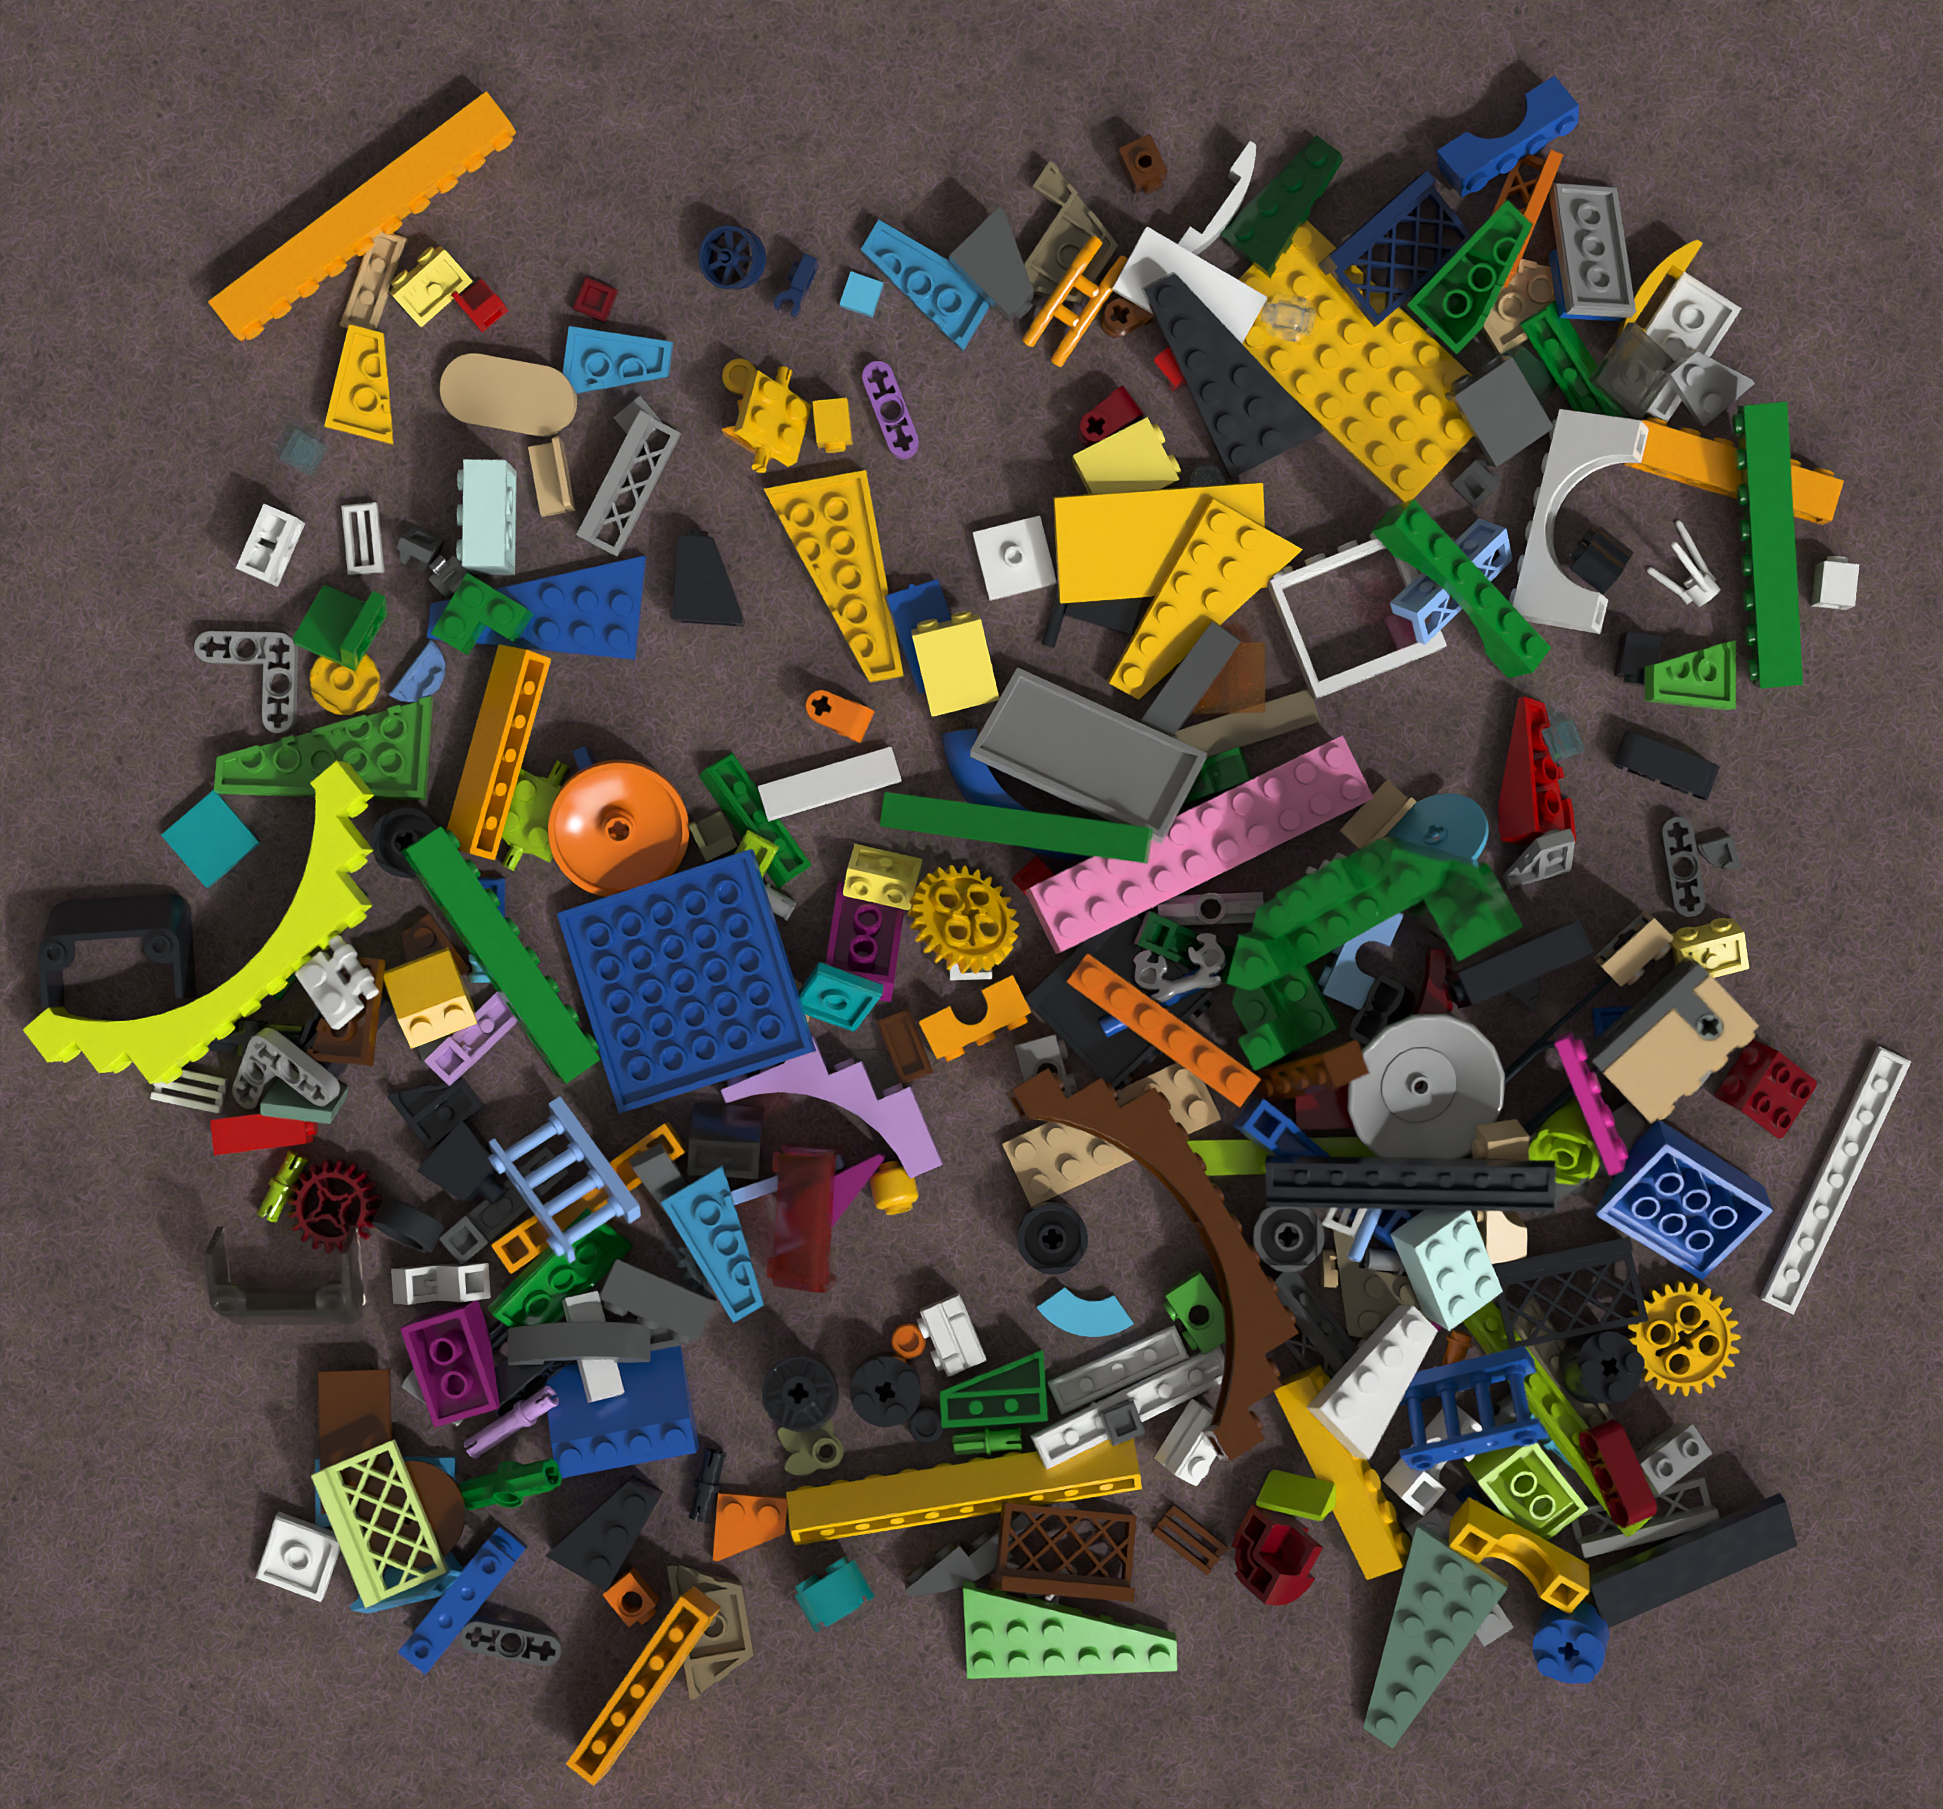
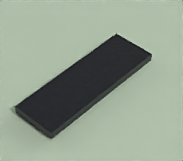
(1692, 1560)

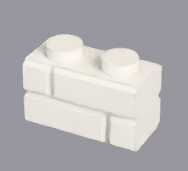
(951, 1334)
(1186, 1448)

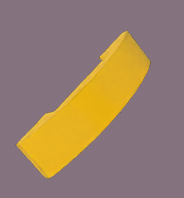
(1674, 266)

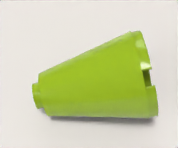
(1569, 1142)

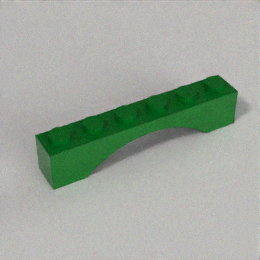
(1421, 543)

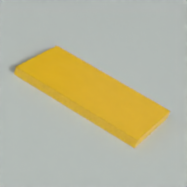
(1130, 539)

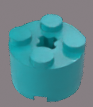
(834, 1594)

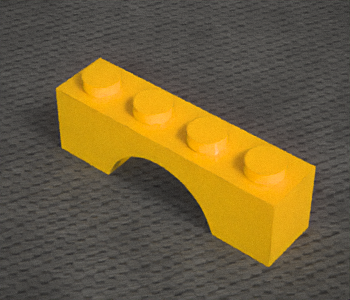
(1553, 1572)

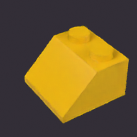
(429, 997)

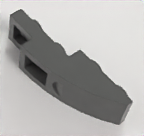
(958, 1563)

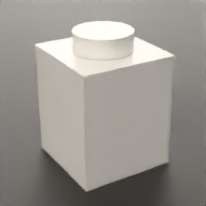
(1835, 583)

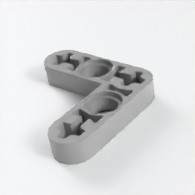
(262, 656)
(272, 1054)

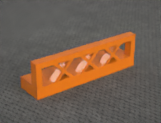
(1538, 194)

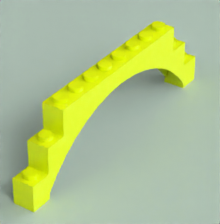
(320, 911)

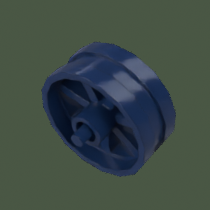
(732, 257)

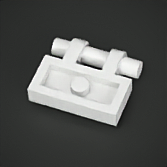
(330, 989)

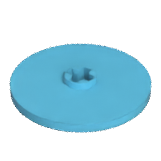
(1451, 816)

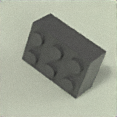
(657, 1301)

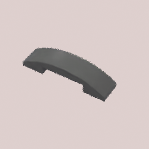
(489, 1220)
(578, 1342)

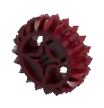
(307, 1220)

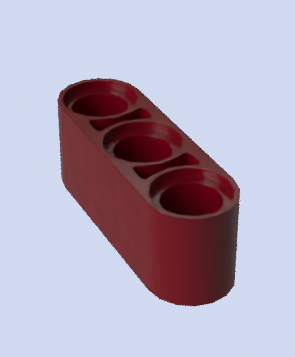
(1617, 1473)

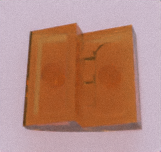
(1239, 684)

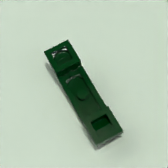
(1173, 942)

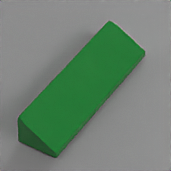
(1567, 361)
(744, 808)

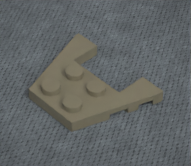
(1066, 238)
(1368, 1295)

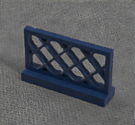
(1373, 231)

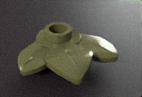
(805, 1449)

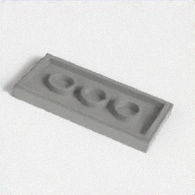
(1591, 250)

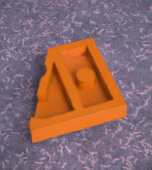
(747, 1522)

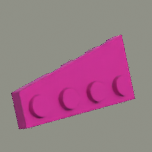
(1595, 1111)

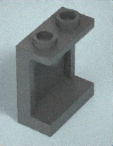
(1499, 409)

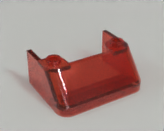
(804, 1216)

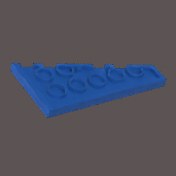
(575, 612)

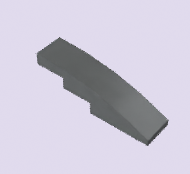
(1191, 680)

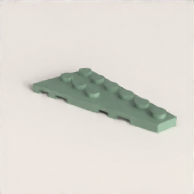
(1434, 1619)

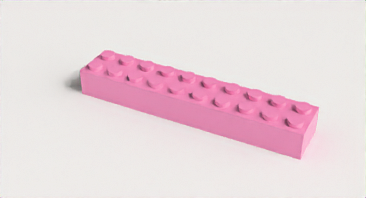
(1202, 844)

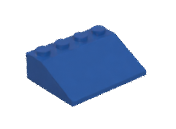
(1683, 1201)
(637, 1427)

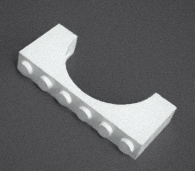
(1577, 449)

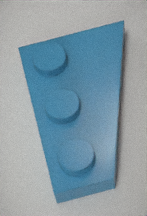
(612, 359)

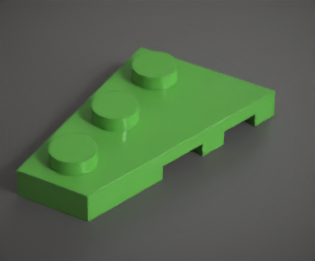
(1695, 679)

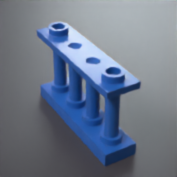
(1463, 1375)
(462, 1599)

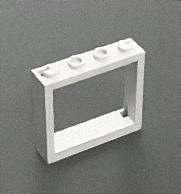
(1318, 565)

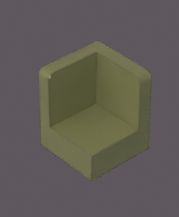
(714, 837)

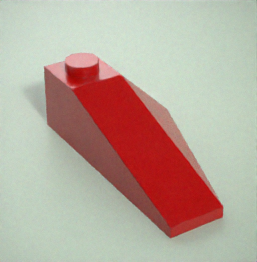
(1530, 788)

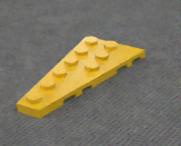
(839, 543)
(1210, 579)

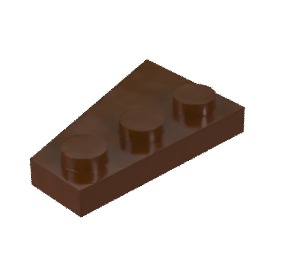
(357, 1038)

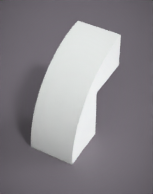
(440, 1283)

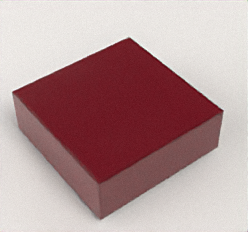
(595, 299)

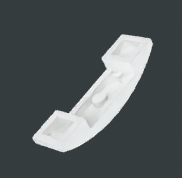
(1241, 175)

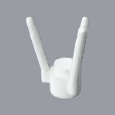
(1701, 583)

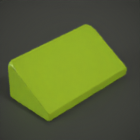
(1297, 1495)

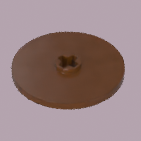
(441, 1503)

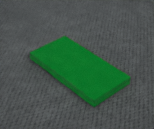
(539, 1290)

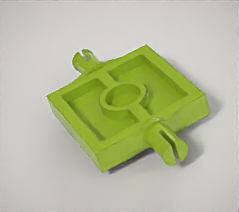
(529, 815)

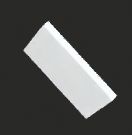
(1224, 295)
(1687, 319)

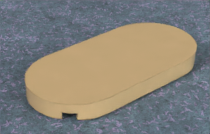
(508, 394)

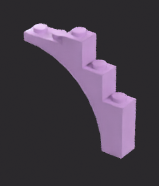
(894, 1116)

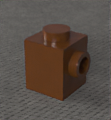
(1142, 165)

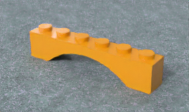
(531, 1238)

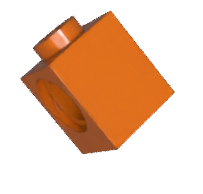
(634, 1582)

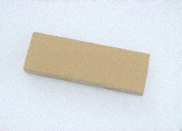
(374, 282)

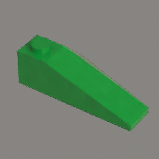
(1468, 285)

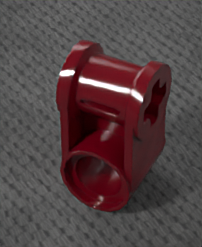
(1111, 414)

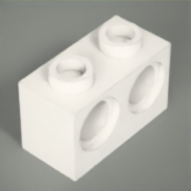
(270, 545)

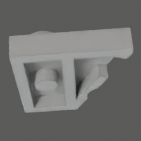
(1706, 385)
(1542, 859)

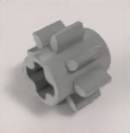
(447, 574)

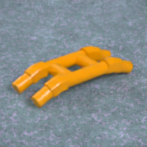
(1054, 305)

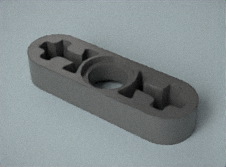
(1695, 873)
(538, 1636)

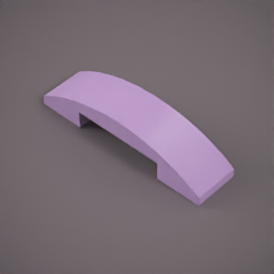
(471, 1043)

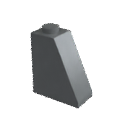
(995, 267)

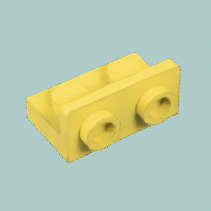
(429, 284)
(882, 876)
(1716, 946)

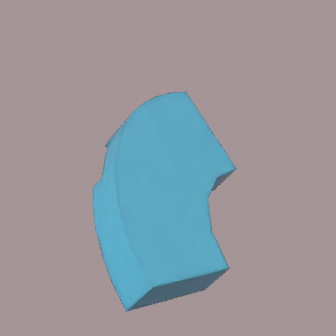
(1085, 1316)

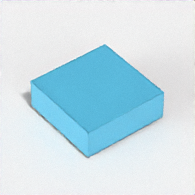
(861, 294)

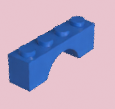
(1473, 160)

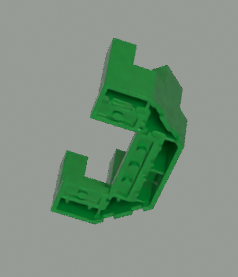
(1337, 904)

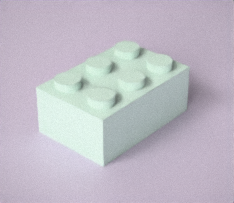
(487, 517)
(1446, 1265)

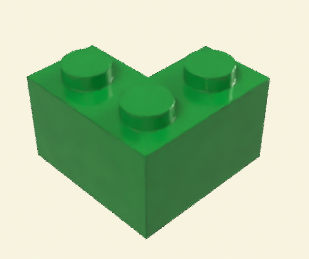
(473, 609)

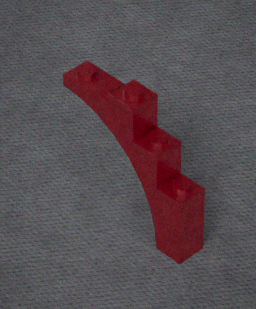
(1330, 1107)

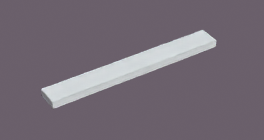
(1835, 1180)

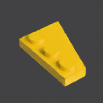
(361, 388)

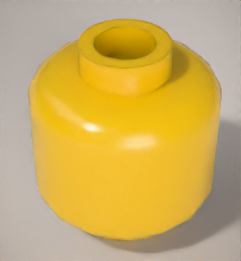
(893, 1188)

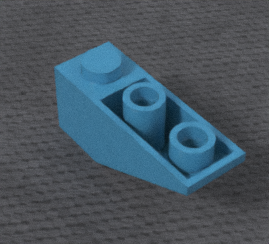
(429, 1589)

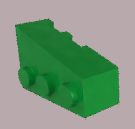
(998, 1397)

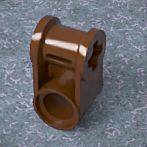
(1134, 317)

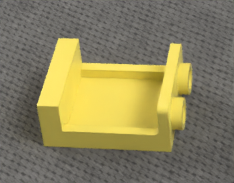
(1128, 461)
(954, 663)

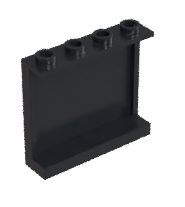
(1077, 1017)

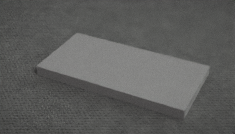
(1088, 754)

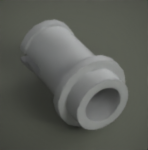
(780, 903)
(1383, 1261)

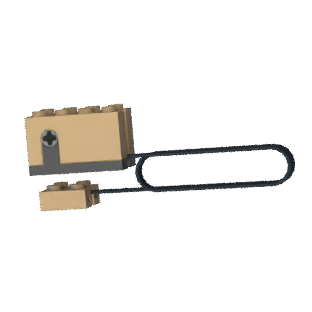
(1658, 1043)

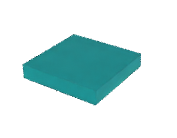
(211, 838)
(838, 996)

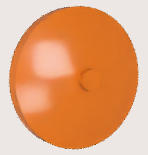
(617, 827)

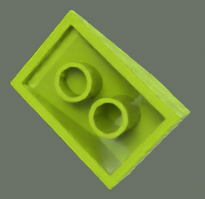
(1527, 1488)

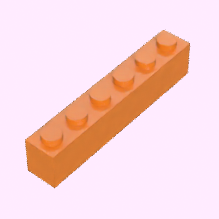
(1163, 1030)

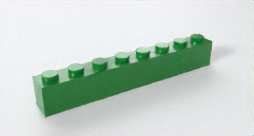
(1768, 544)
(501, 954)

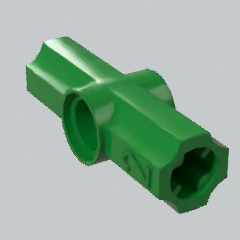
(511, 1484)

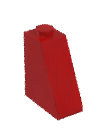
(258, 1132)

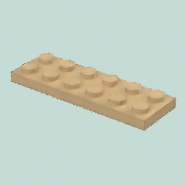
(1061, 1157)

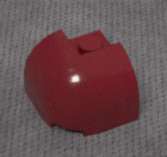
(1274, 1556)

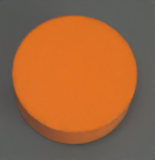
(908, 1340)

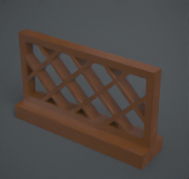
(1061, 1583)

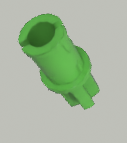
(987, 1441)

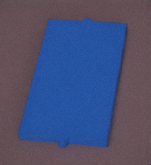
(908, 609)

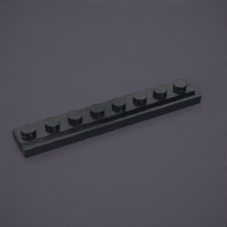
(1411, 1183)

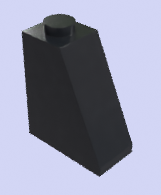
(702, 584)

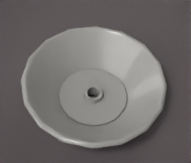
(1458, 1092)

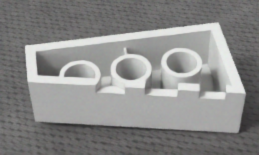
(1373, 1381)

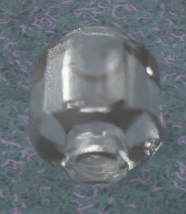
(1288, 317)

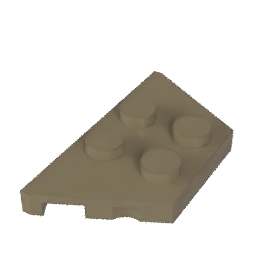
(727, 1638)

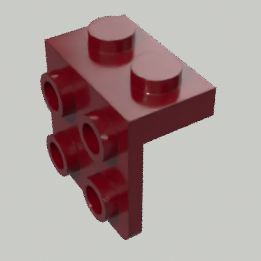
(1766, 1088)

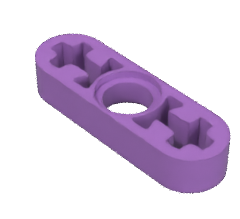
(872, 389)

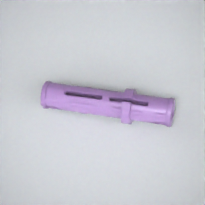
(522, 1415)

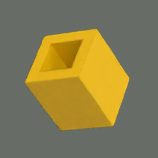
(832, 424)

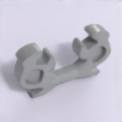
(1209, 958)

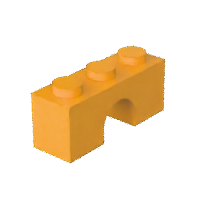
(949, 1035)

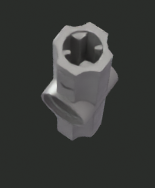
(1235, 908)

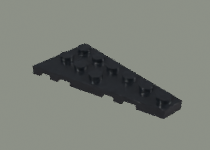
(1235, 396)

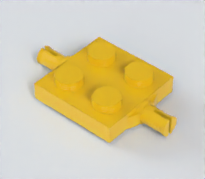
(772, 419)

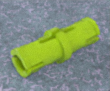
(281, 1186)

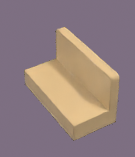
(552, 478)
(1377, 815)

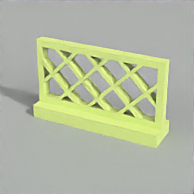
(349, 1529)

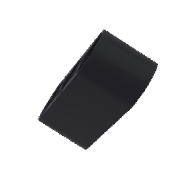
(1669, 765)
(521, 1381)

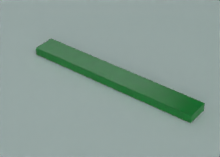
(1016, 827)

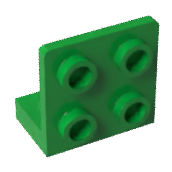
(341, 626)

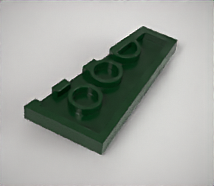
(1273, 216)

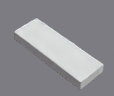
(599, 1377)

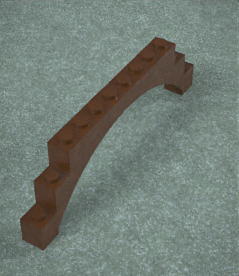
(1251, 1309)

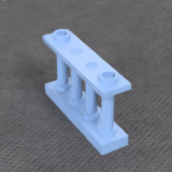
(580, 1148)

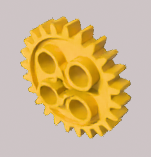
(963, 919)
(1697, 1365)

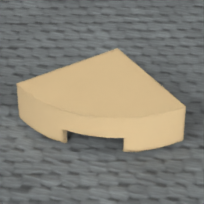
(1329, 1275)

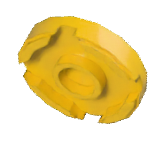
(356, 687)

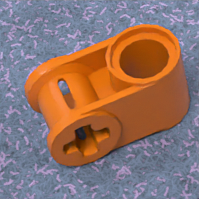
(845, 717)

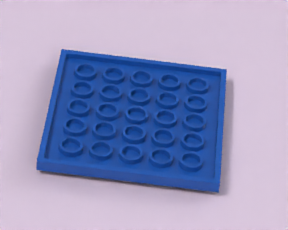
(686, 981)

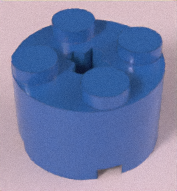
(1571, 1644)

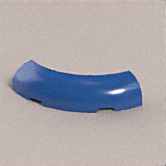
(979, 785)

